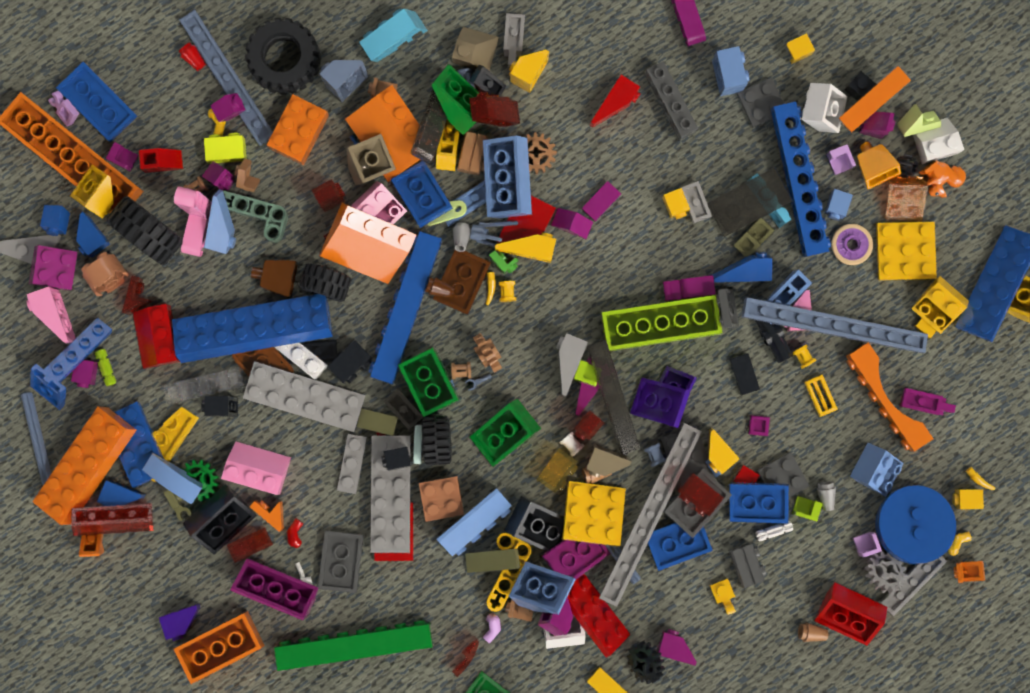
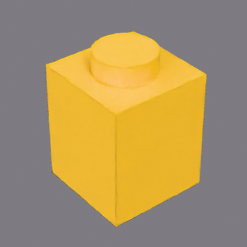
(676, 204)
(968, 499)

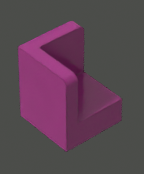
(122, 157)

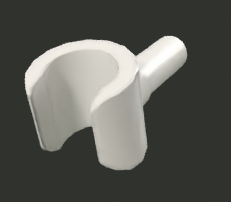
(302, 576)

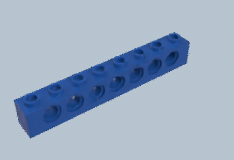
(787, 152)

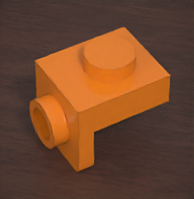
(969, 571)

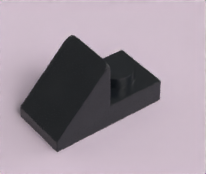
(487, 82)

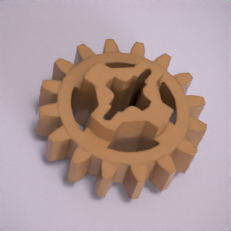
(545, 152)
(487, 352)

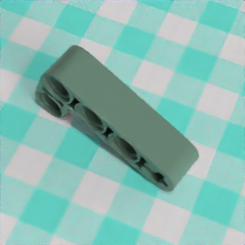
(268, 215)

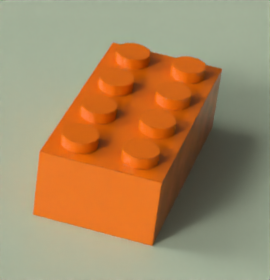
(219, 647)

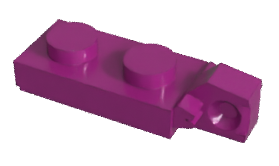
(925, 402)

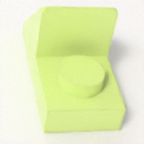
(916, 122)

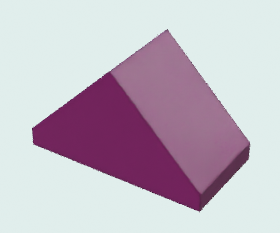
(572, 223)

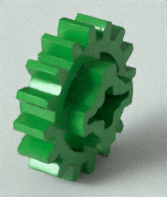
(205, 470)

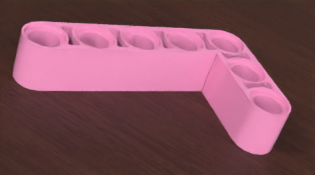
(199, 209)

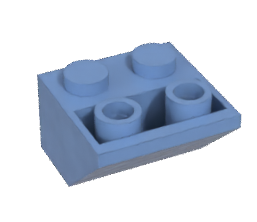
(877, 469)

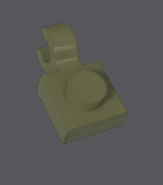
(177, 505)

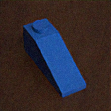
(751, 268)

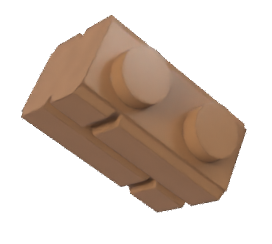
(471, 155)

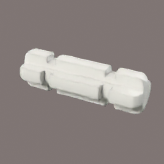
(773, 531)

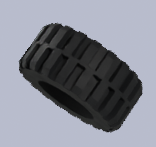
(268, 36)
(144, 230)

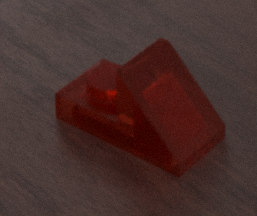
(133, 301)

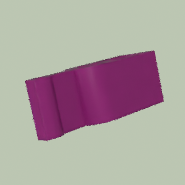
(689, 288)

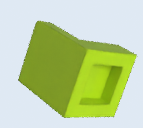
(586, 374)
(807, 508)

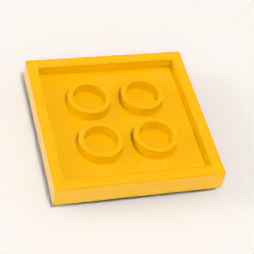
(906, 251)
(593, 513)

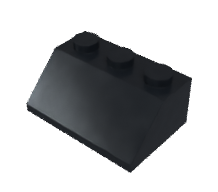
(219, 519)

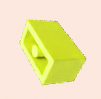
(225, 149)

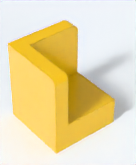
(800, 48)

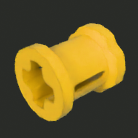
(507, 291)
(804, 356)

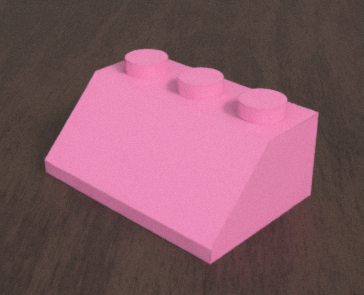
(256, 468)

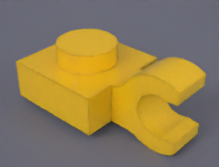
(723, 593)

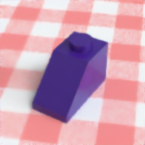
(178, 622)

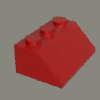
(155, 335)
(851, 614)

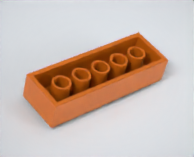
(84, 465)

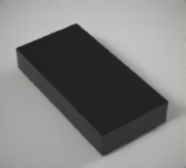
(744, 374)

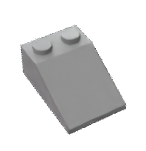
(569, 357)

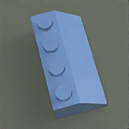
(474, 522)

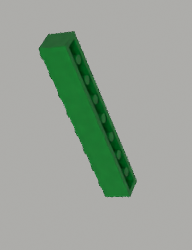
(353, 646)

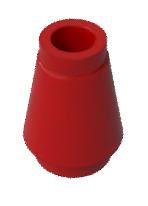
(192, 56)

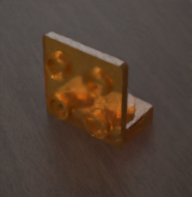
(906, 198)

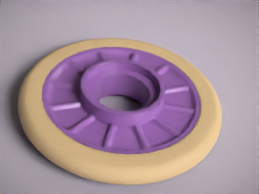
(840, 247)

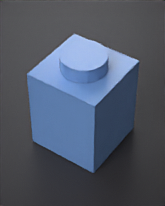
(838, 204)

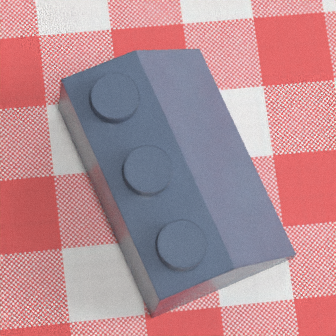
(343, 77)

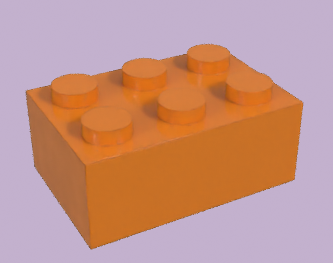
(298, 129)

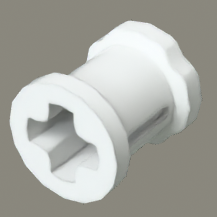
(572, 444)

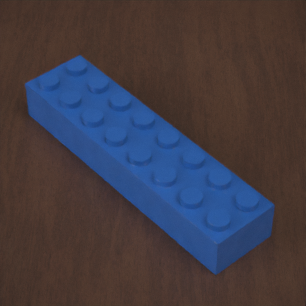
(252, 328)

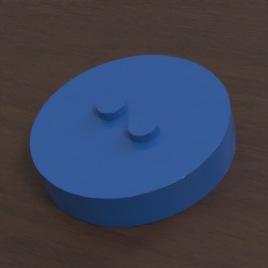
(915, 524)

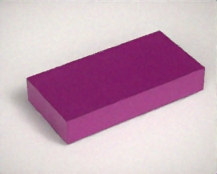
(601, 201)

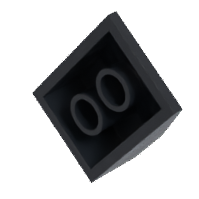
(535, 524)

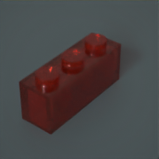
(494, 110)

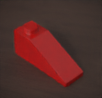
(618, 99)

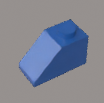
(90, 237)
(117, 494)

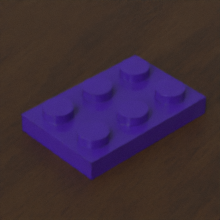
(660, 402)

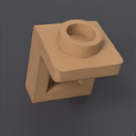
(244, 179)

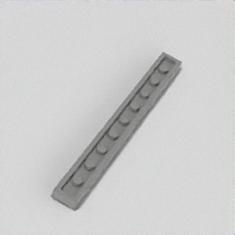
(650, 514)

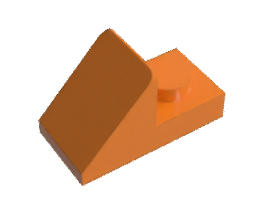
(273, 517)
(91, 545)

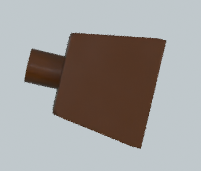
(277, 276)

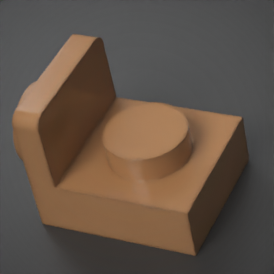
(378, 86)
(518, 612)

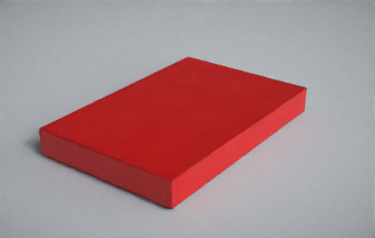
(529, 224)

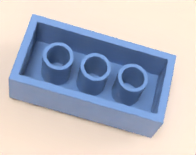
(507, 177)

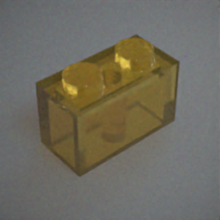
(557, 471)

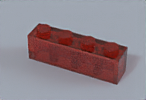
(112, 519)

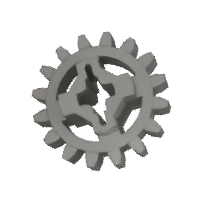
(885, 572)

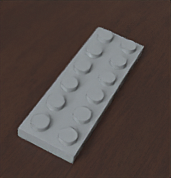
(304, 396)
(389, 499)

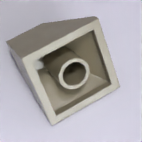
(474, 49)
(369, 160)
(604, 461)

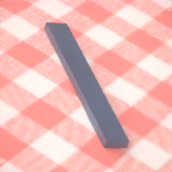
(226, 75)

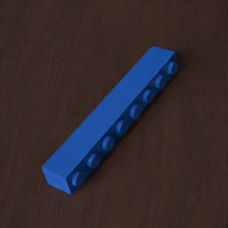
(406, 308)

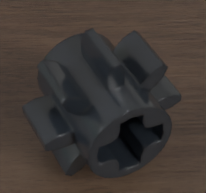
(907, 165)

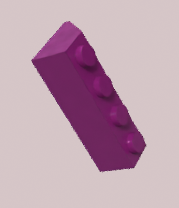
(275, 589)

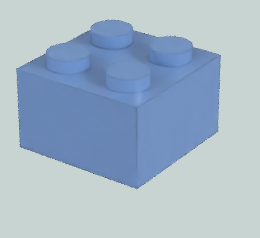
(730, 71)

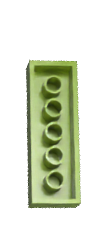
(661, 323)

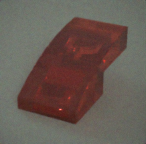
(469, 653)

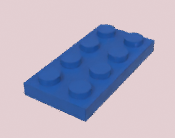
(96, 102)
(140, 445)

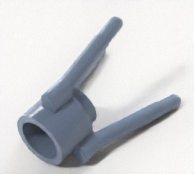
(480, 234)

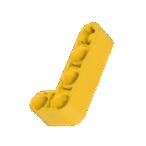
(506, 574)

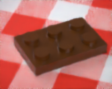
(466, 275)

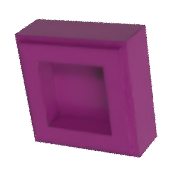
(759, 425)

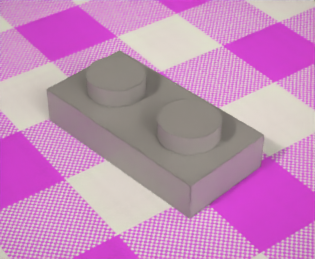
(698, 206)

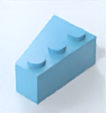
(392, 34)

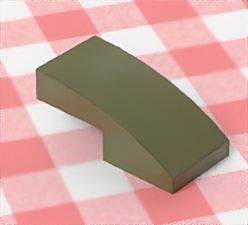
(754, 237)
(377, 422)

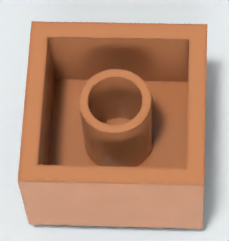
(441, 498)

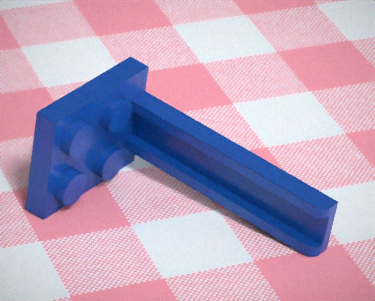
(48, 380)

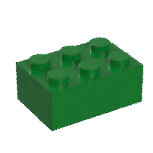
(429, 382)

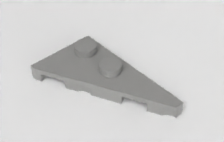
(24, 248)

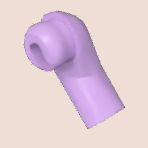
(494, 627)

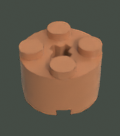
(104, 273)

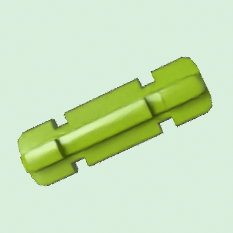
(105, 367)

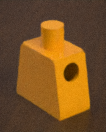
(877, 164)

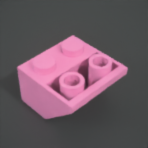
(380, 203)

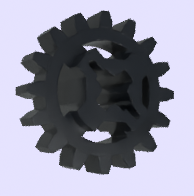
(645, 662)

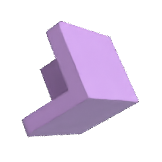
(841, 159)
(867, 544)

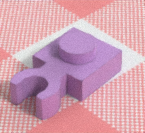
(65, 109)

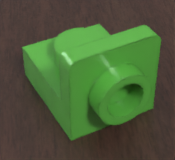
(500, 260)

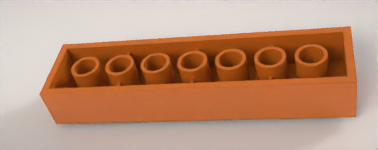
(61, 147)

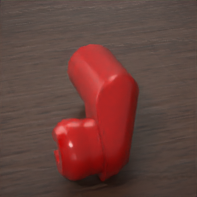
(292, 535)

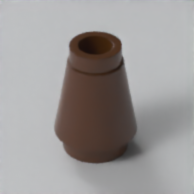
(439, 288)

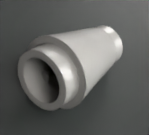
(461, 236)
(827, 494)

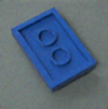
(421, 194)
(759, 502)
(673, 545)

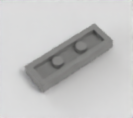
(352, 464)

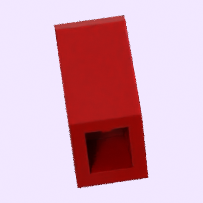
(160, 160)

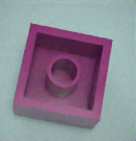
(53, 267)

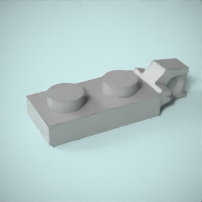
(513, 36)

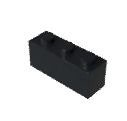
(220, 406)

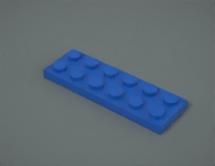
(997, 285)

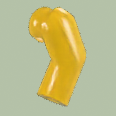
(219, 126)
(958, 540)

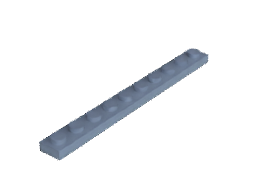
(834, 325)

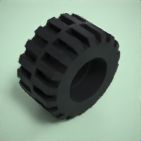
(325, 281)
(436, 440)

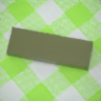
(492, 560)

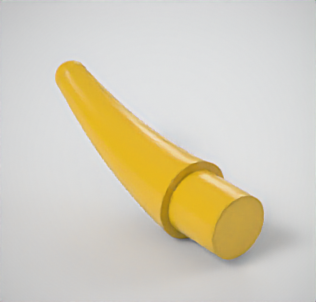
(491, 286)
(974, 476)

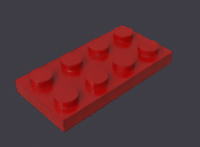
(596, 616)

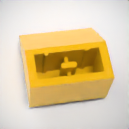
(940, 304)

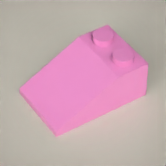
(50, 309)

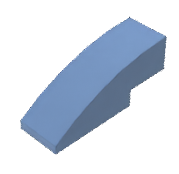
(172, 478)

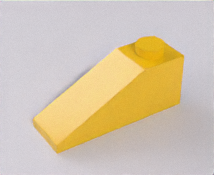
(448, 148)
(533, 247)

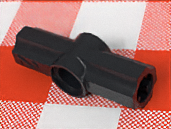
(775, 340)

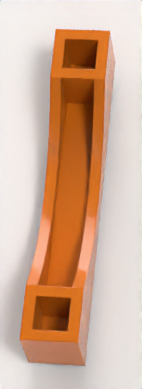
(866, 364)

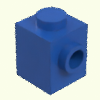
(55, 219)

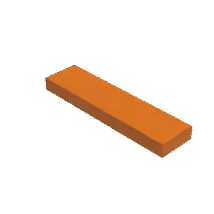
(874, 99)

